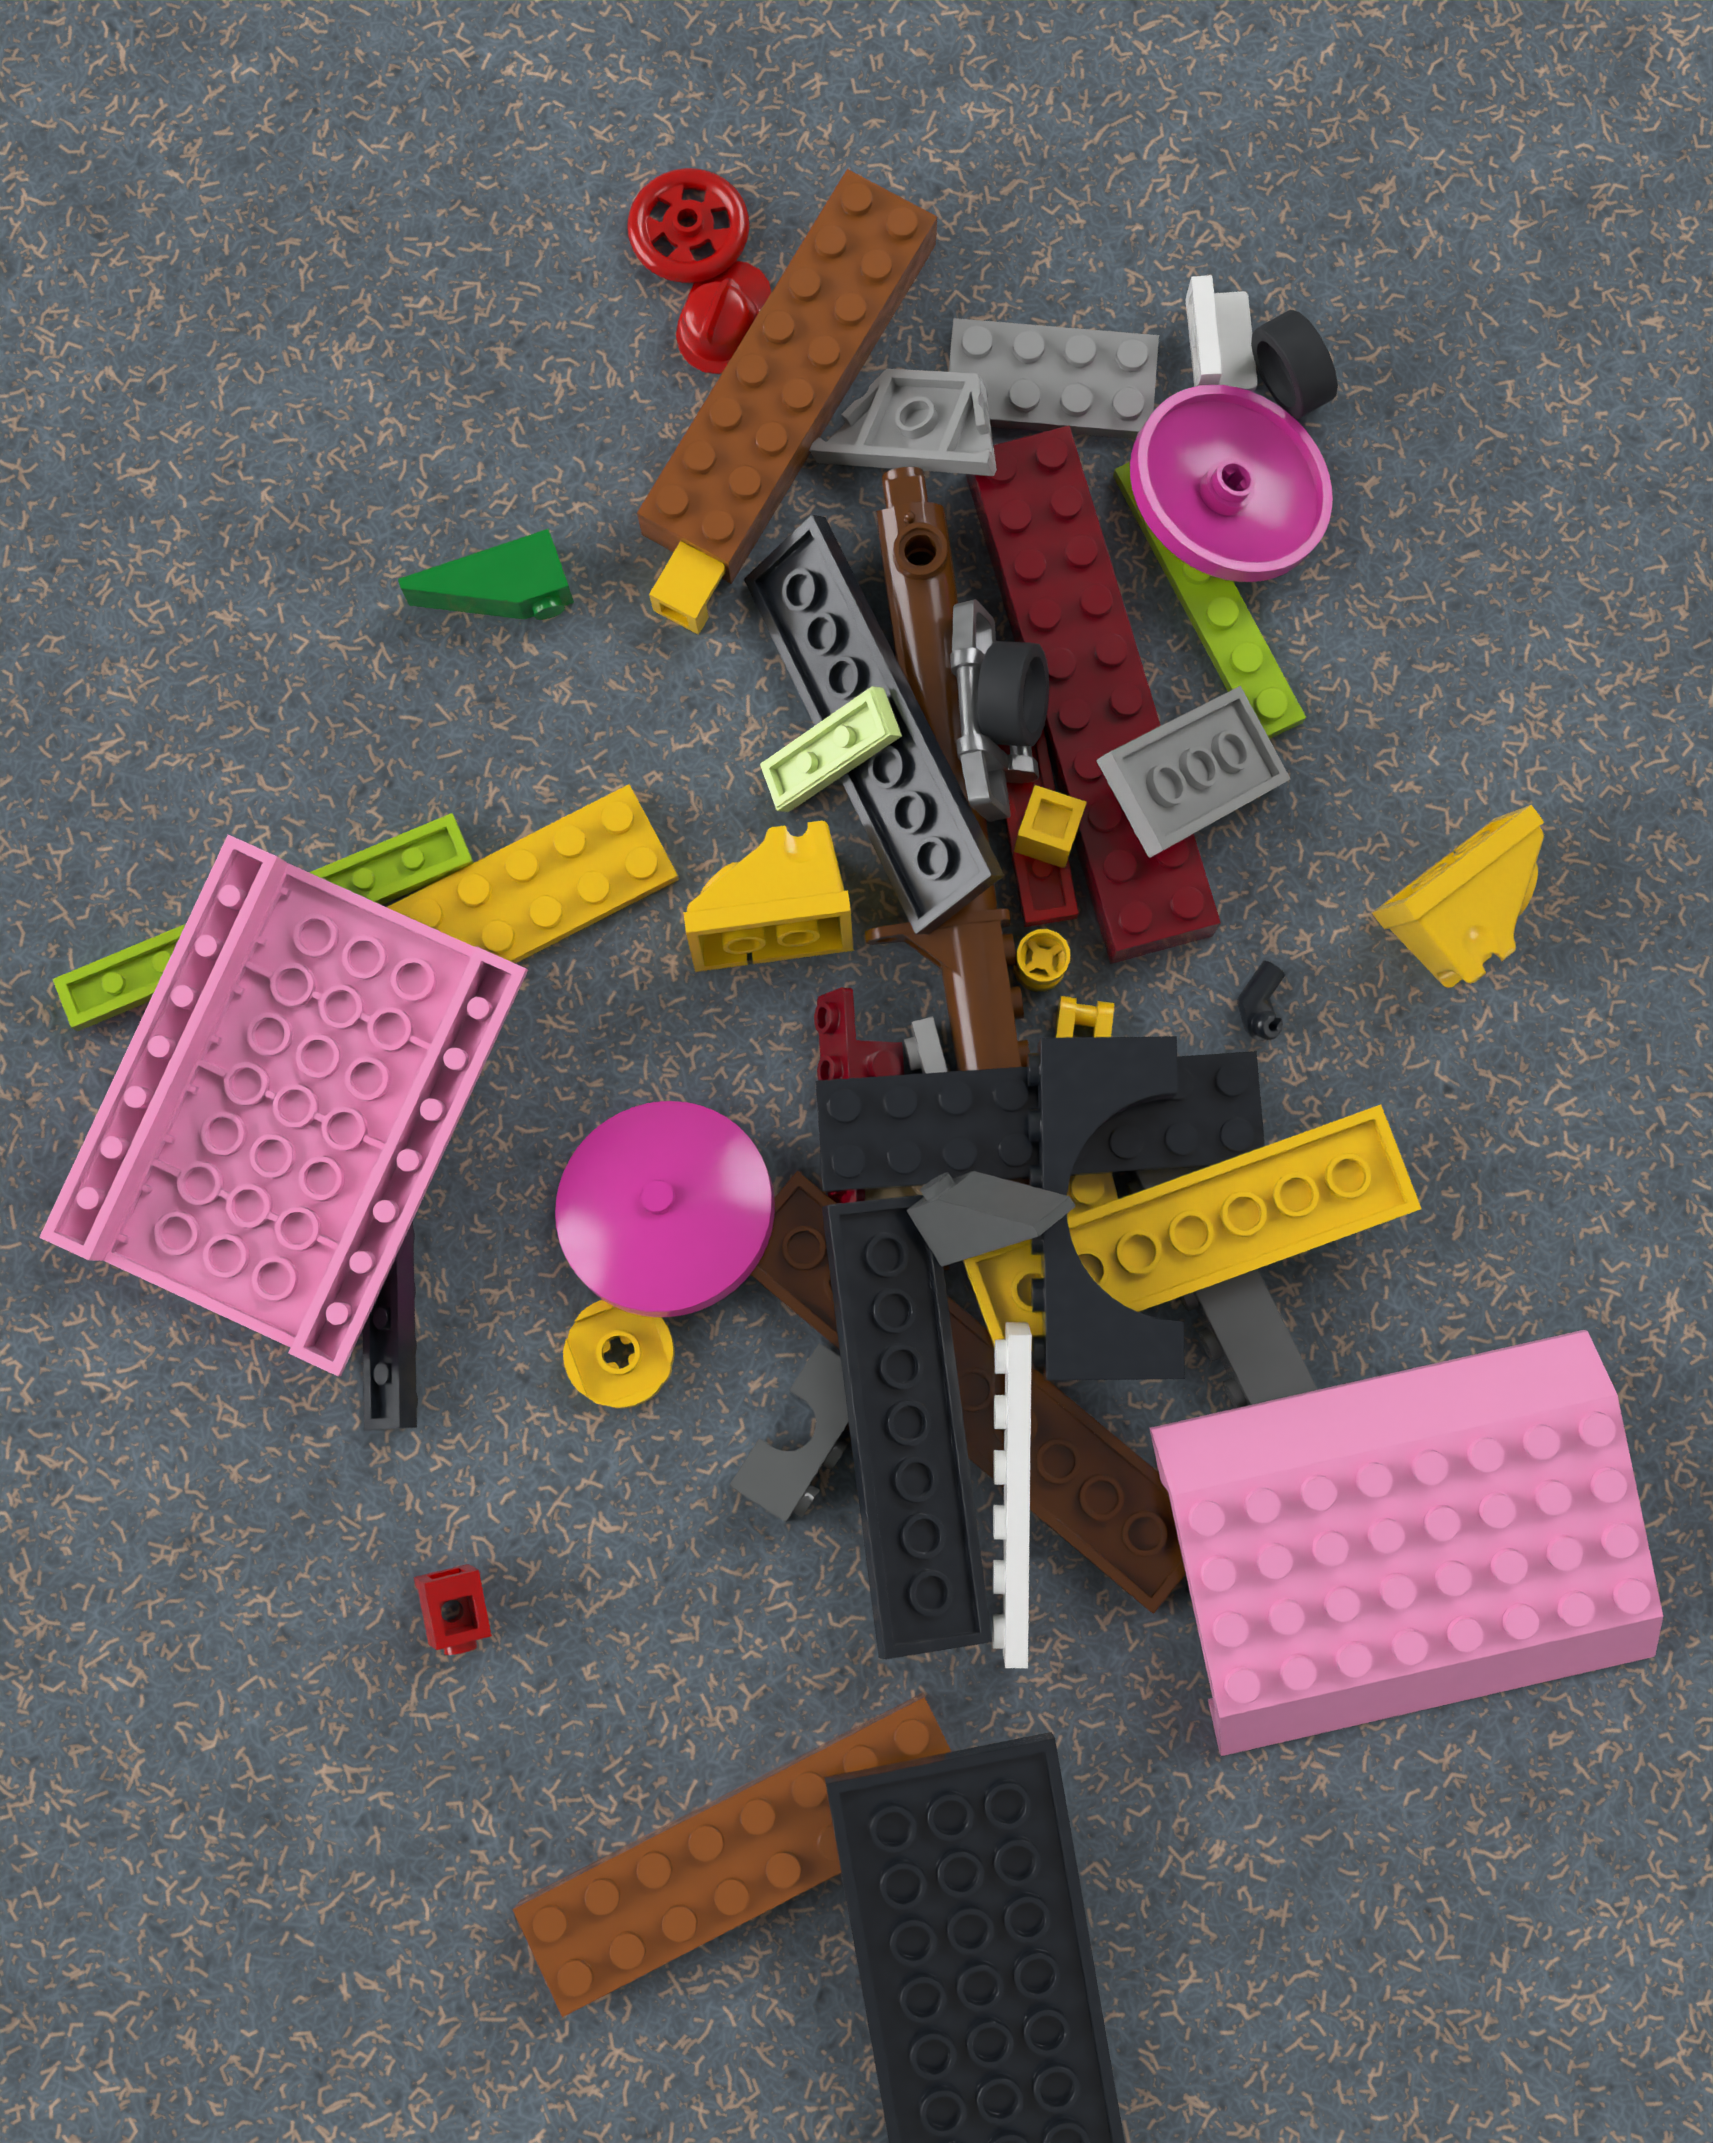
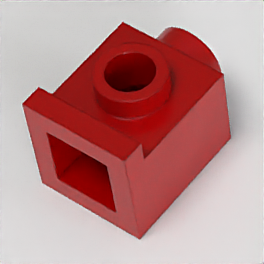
(471, 1623)

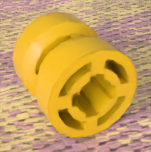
(1042, 951)

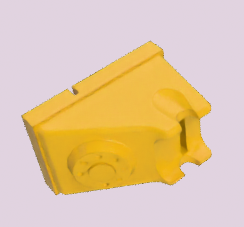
(1469, 899)
(774, 903)

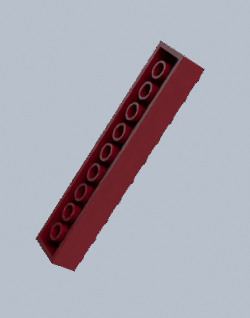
(1068, 600)

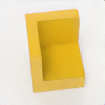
(686, 587)
(1049, 826)

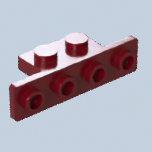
(850, 1058)

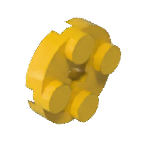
(606, 1382)

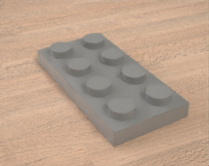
(1059, 376)
(1193, 770)

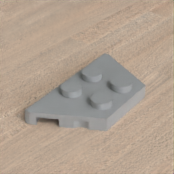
(916, 421)

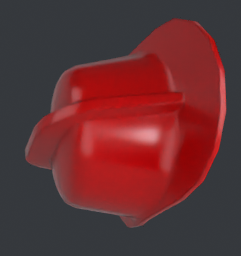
(720, 316)

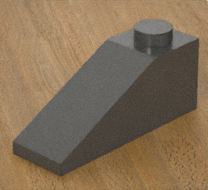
(982, 1214)

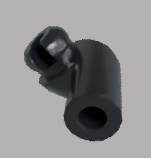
(1255, 1003)

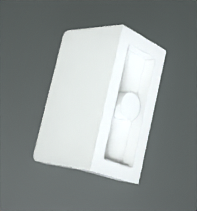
(1220, 336)

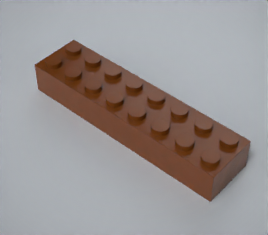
(789, 373)
(708, 1866)

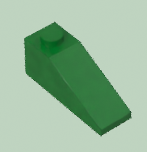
(504, 581)

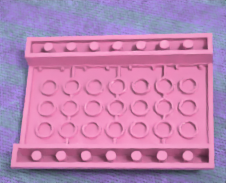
(284, 1103)
(1410, 1540)

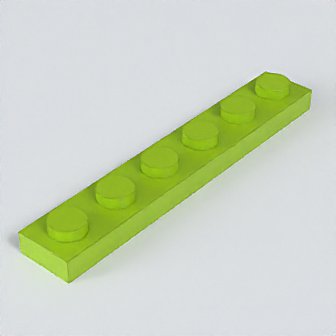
(1225, 630)

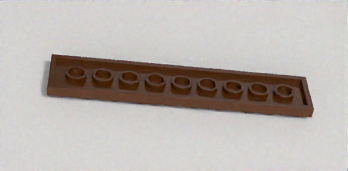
(1080, 1473)

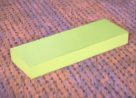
(831, 749)

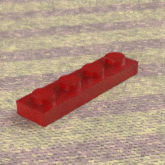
(1043, 888)

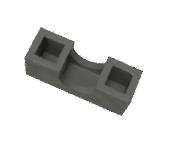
(783, 1479)

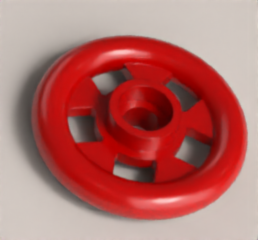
(680, 264)

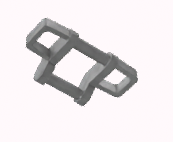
(983, 762)

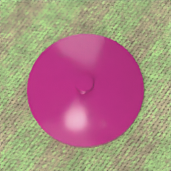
(1231, 483)
(665, 1209)

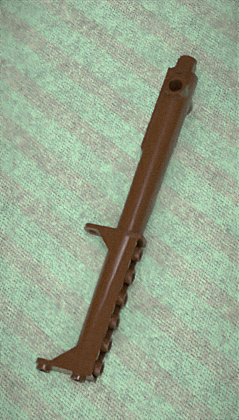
(971, 942)

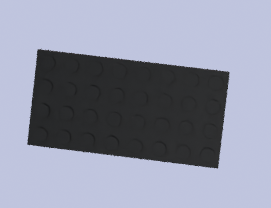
(975, 1948)

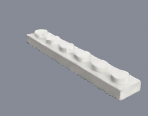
(1012, 1470)

